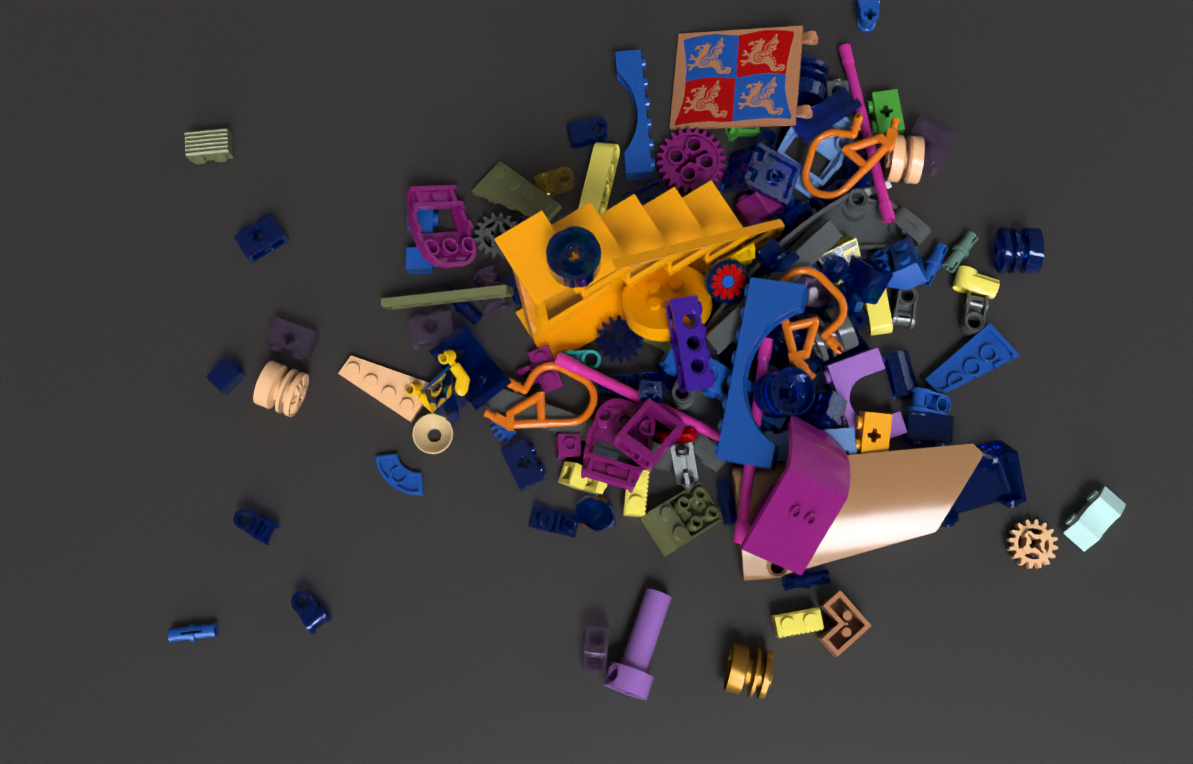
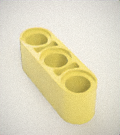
(879, 316)

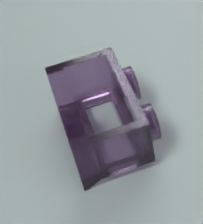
(817, 295)

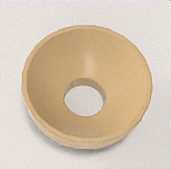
(424, 426)

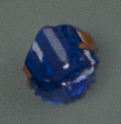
(595, 513)

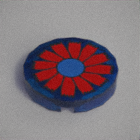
(726, 280)

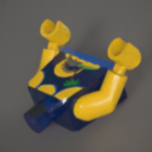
(447, 391)

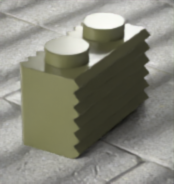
(208, 145)

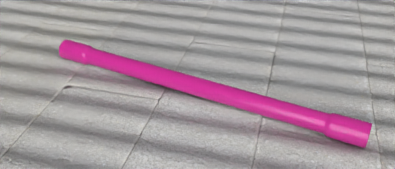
(885, 203)
(575, 366)
(741, 524)

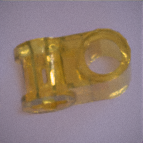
(552, 182)

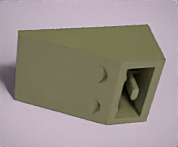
(682, 518)

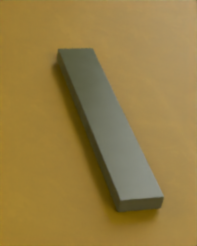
(447, 297)

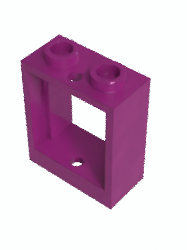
(639, 452)

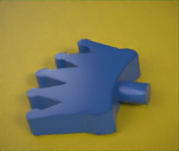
(505, 434)

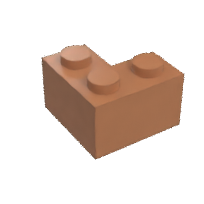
(847, 626)

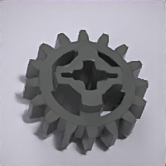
(489, 234)

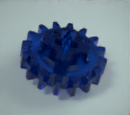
(610, 343)

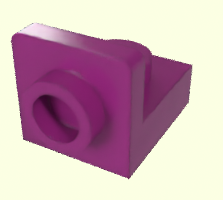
(568, 446)

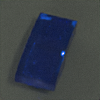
(553, 521)

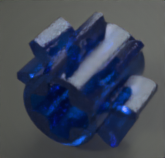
(836, 269)

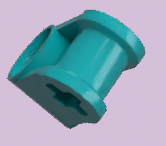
(580, 356)

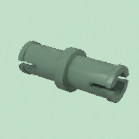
(960, 251)

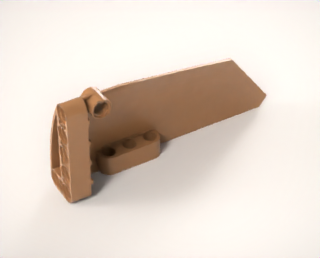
(888, 501)

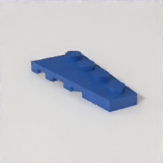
(977, 357)

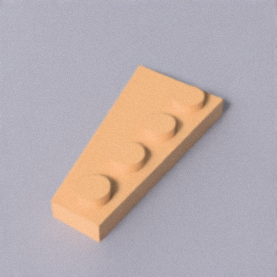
(384, 385)

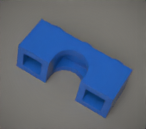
(414, 261)

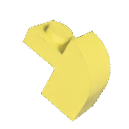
(572, 478)

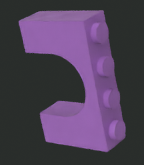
(843, 375)

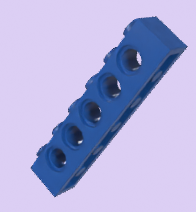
(720, 374)

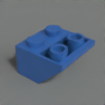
(903, 262)

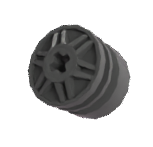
(844, 334)

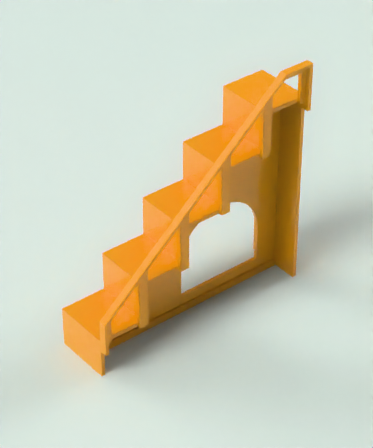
(633, 244)

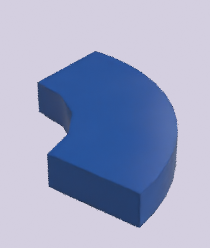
(398, 476)

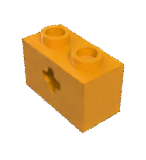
(872, 422)

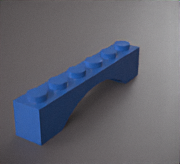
(630, 75)

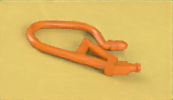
(887, 145)
(796, 357)
(539, 398)

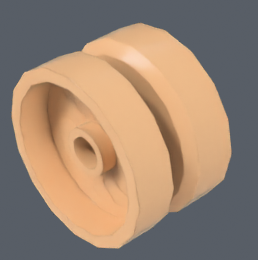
(905, 160)

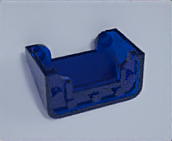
(993, 480)

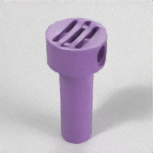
(630, 675)

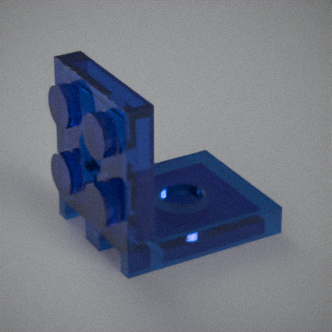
(753, 169)
(476, 363)

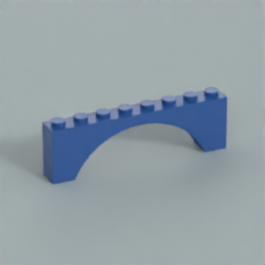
(765, 308)

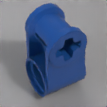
(867, 14)
(929, 402)

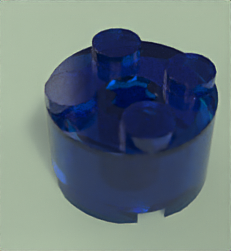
(564, 246)

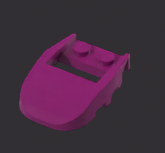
(442, 248)
(607, 424)

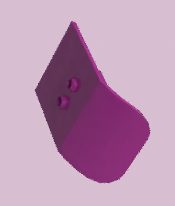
(802, 502)

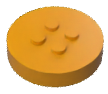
(645, 301)

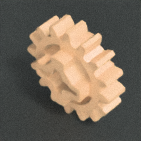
(1038, 547)

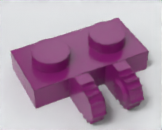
(549, 379)

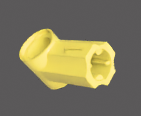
(970, 281)

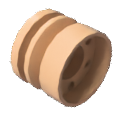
(281, 388)

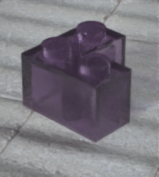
(937, 143)

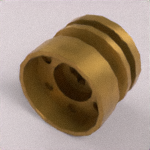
(748, 671)

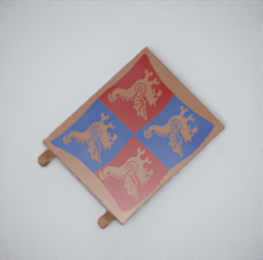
(739, 78)

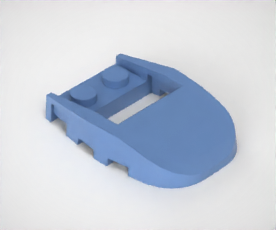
(829, 148)

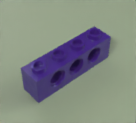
(683, 355)

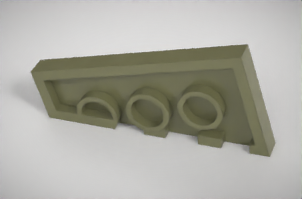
(516, 193)

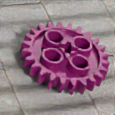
(679, 147)

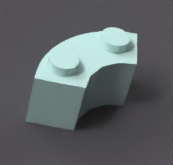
(1094, 518)

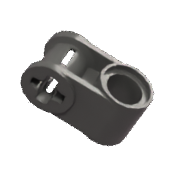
(973, 309)
(903, 311)

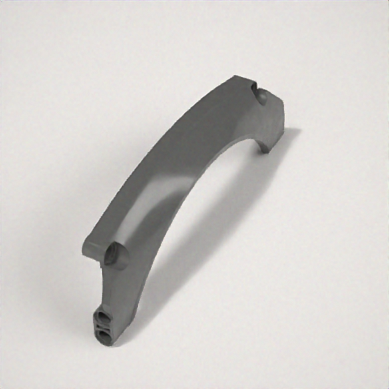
(872, 234)

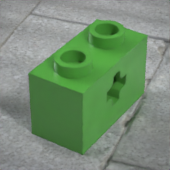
(888, 104)

